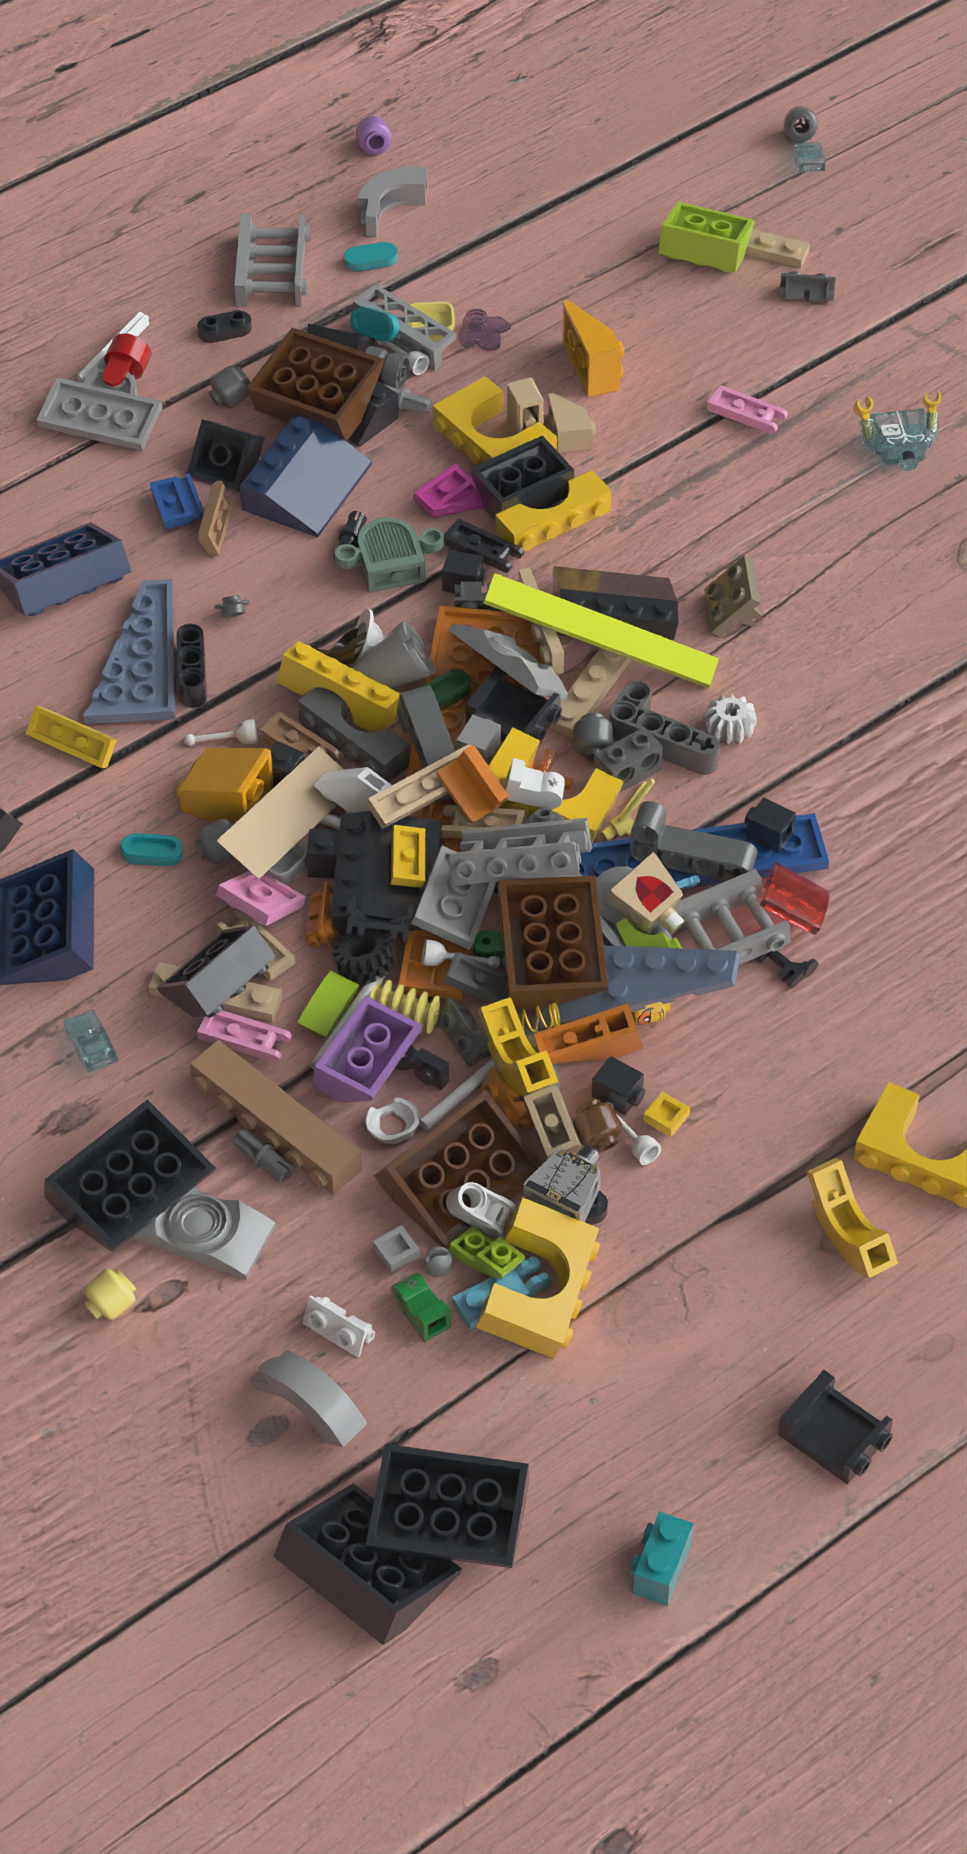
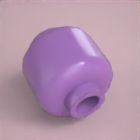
(373, 135)

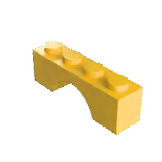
(529, 527)
(370, 702)

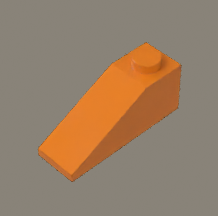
(592, 1037)

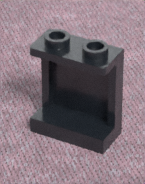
(513, 706)
(834, 1429)

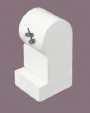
(533, 786)

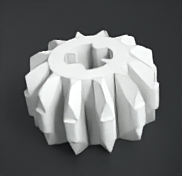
(730, 719)

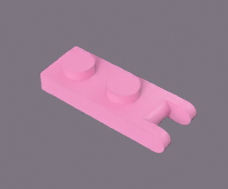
(745, 409)
(243, 1035)

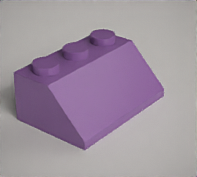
(364, 1052)

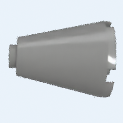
(397, 658)

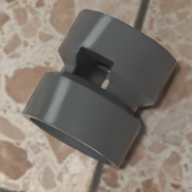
(395, 367)

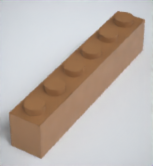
(275, 1117)

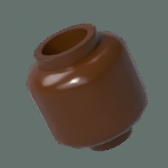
(597, 1125)

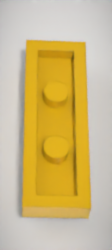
(71, 736)

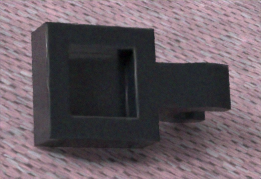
(427, 1067)

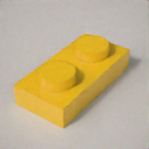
(408, 856)

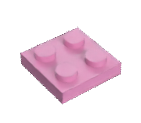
(261, 898)

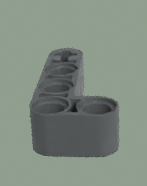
(422, 717)
(680, 742)
(688, 849)

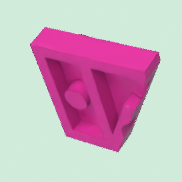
(449, 493)

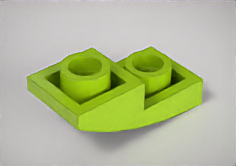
(328, 1004)
(485, 1255)

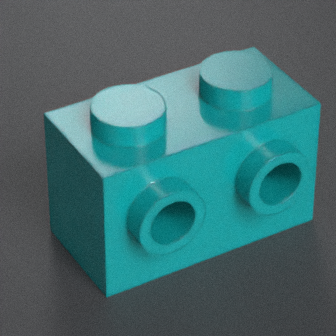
(662, 1558)

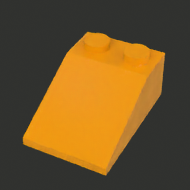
(592, 350)

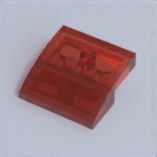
(795, 898)

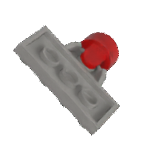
(107, 401)

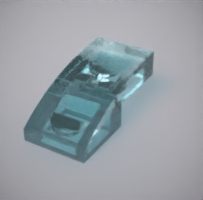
(809, 156)
(90, 1041)

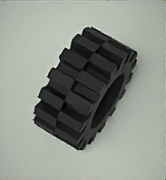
(366, 966)

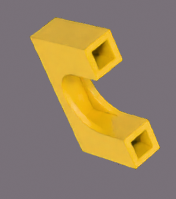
(470, 407)
(592, 803)
(886, 1149)
(568, 1247)

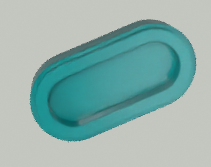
(370, 256)
(374, 323)
(151, 849)

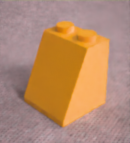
(226, 783)

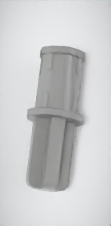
(412, 401)

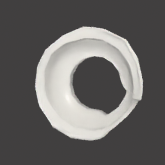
(401, 1108)

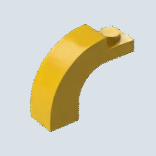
(511, 1051)
(850, 1232)

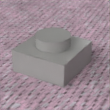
(396, 1248)

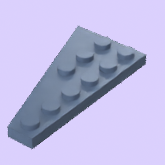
(141, 667)
(652, 976)

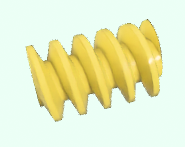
(407, 1005)

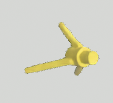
(623, 822)

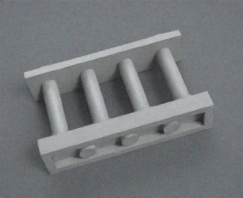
(247, 250)
(717, 903)

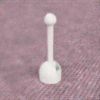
(418, 361)
(245, 733)
(435, 953)
(644, 1147)

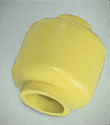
(109, 1294)

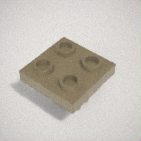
(733, 597)

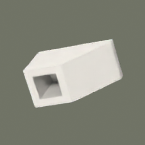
(351, 787)

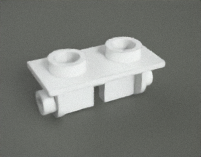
(331, 1323)

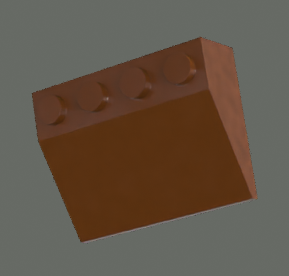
(316, 381)
(551, 940)
(467, 1147)

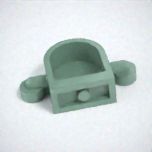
(390, 553)

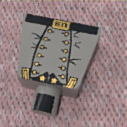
(566, 1182)

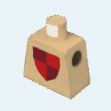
(647, 896)

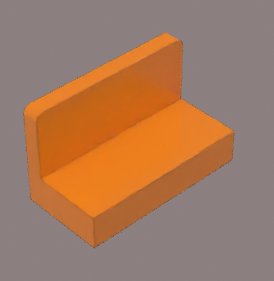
(472, 785)

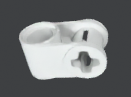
(487, 1209)

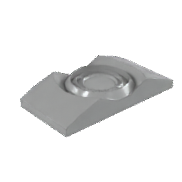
(512, 659)
(211, 1232)

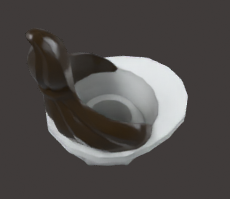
(357, 642)

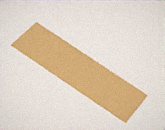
(281, 816)

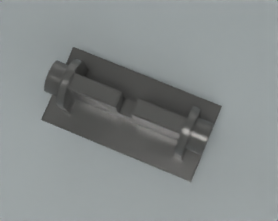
(819, 285)
(471, 596)
(459, 1027)

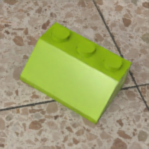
(705, 237)

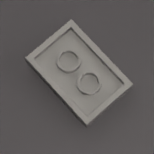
(451, 909)

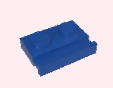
(176, 501)

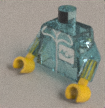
(900, 435)

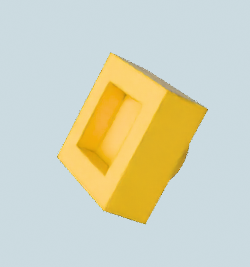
(666, 1114)

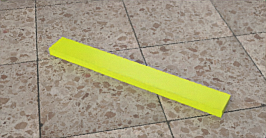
(601, 630)

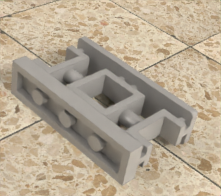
(520, 851)

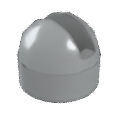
(438, 1261)

